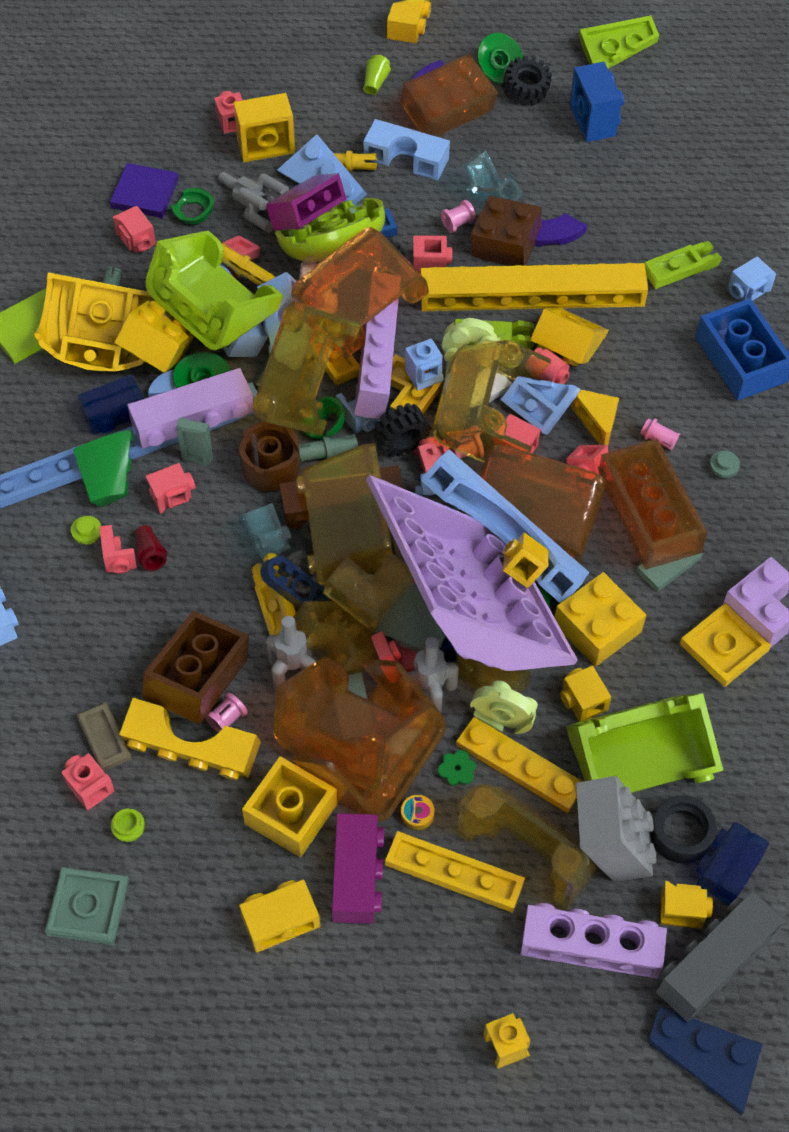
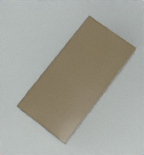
(104, 737)

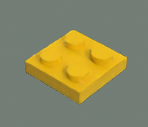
(725, 644)

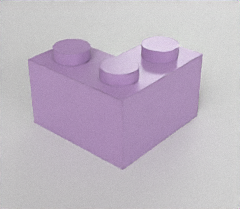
(758, 600)

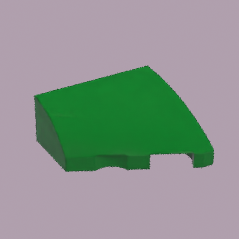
(105, 467)

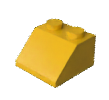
(568, 335)

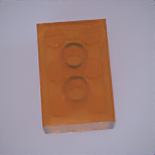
(448, 96)

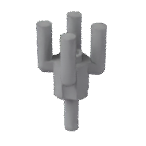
(254, 196)
(287, 651)
(432, 672)

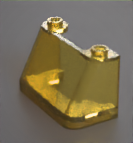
(298, 365)
(345, 512)
(492, 808)

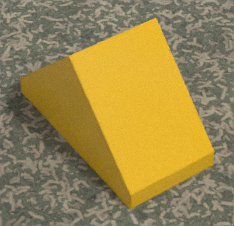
(596, 413)

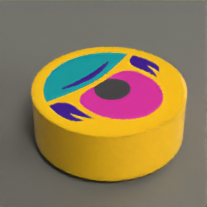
(417, 812)

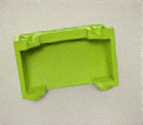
(202, 294)
(649, 743)

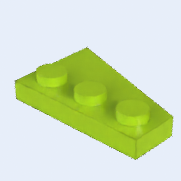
(618, 40)

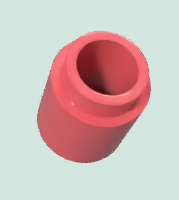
(557, 370)

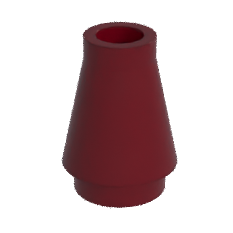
(150, 551)

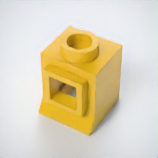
(684, 905)
(508, 1039)

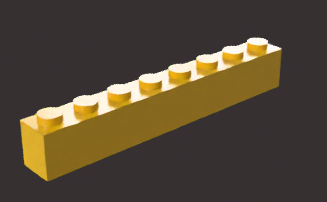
(535, 287)

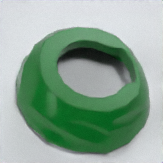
(192, 196)
(330, 406)

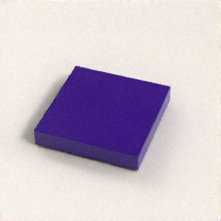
(145, 188)

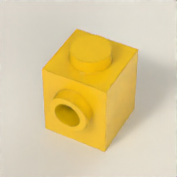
(525, 559)
(585, 693)

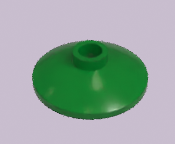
(501, 48)
(198, 367)

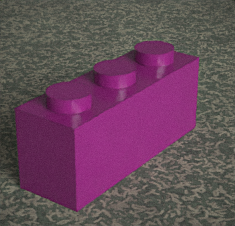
(306, 202)
(357, 868)

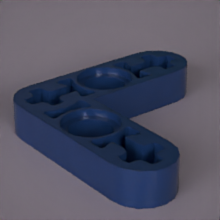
(286, 587)

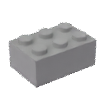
(615, 829)

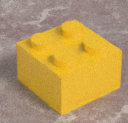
(264, 127)
(154, 336)
(599, 619)
(290, 806)

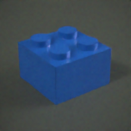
(595, 101)

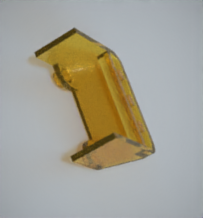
(463, 411)

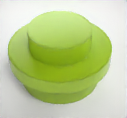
(86, 530)
(127, 825)

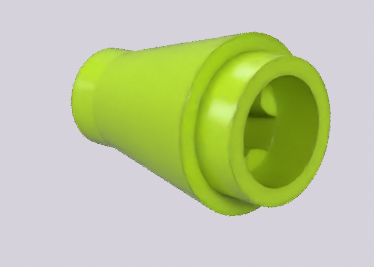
(376, 72)

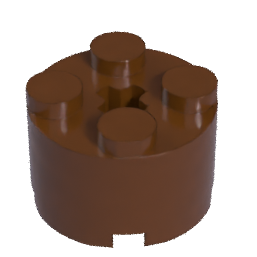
(269, 456)

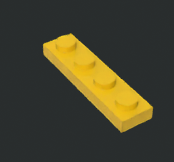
(519, 764)
(454, 871)

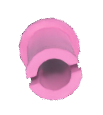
(657, 431)

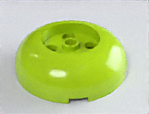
(331, 230)

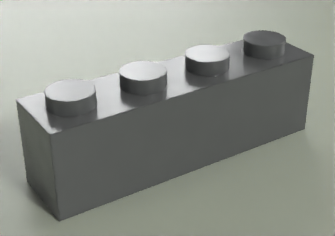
(719, 956)

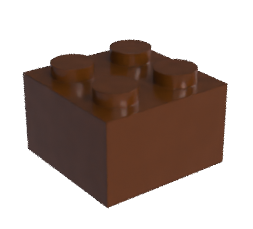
(506, 231)

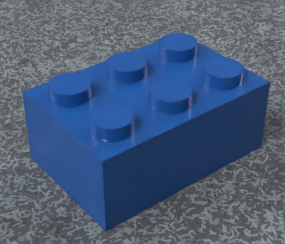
(743, 349)

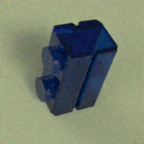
(107, 404)
(732, 862)

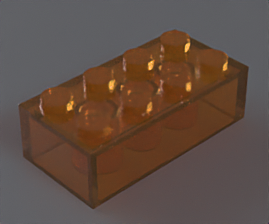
(652, 504)

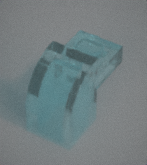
(487, 181)
(265, 530)

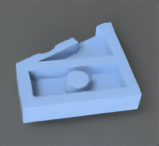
(540, 401)

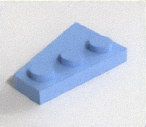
(318, 159)

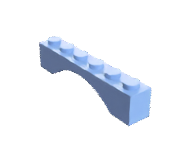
(470, 493)

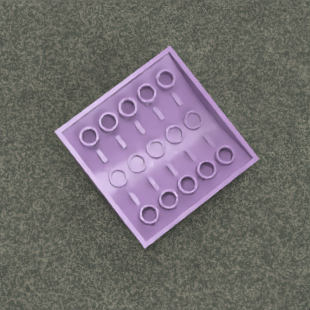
(465, 587)

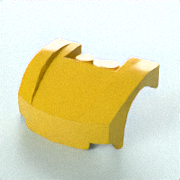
(84, 321)

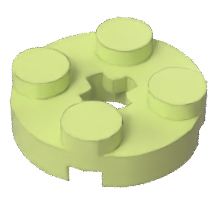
(462, 333)
(498, 701)

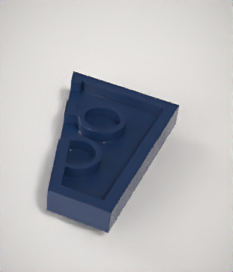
(708, 1053)

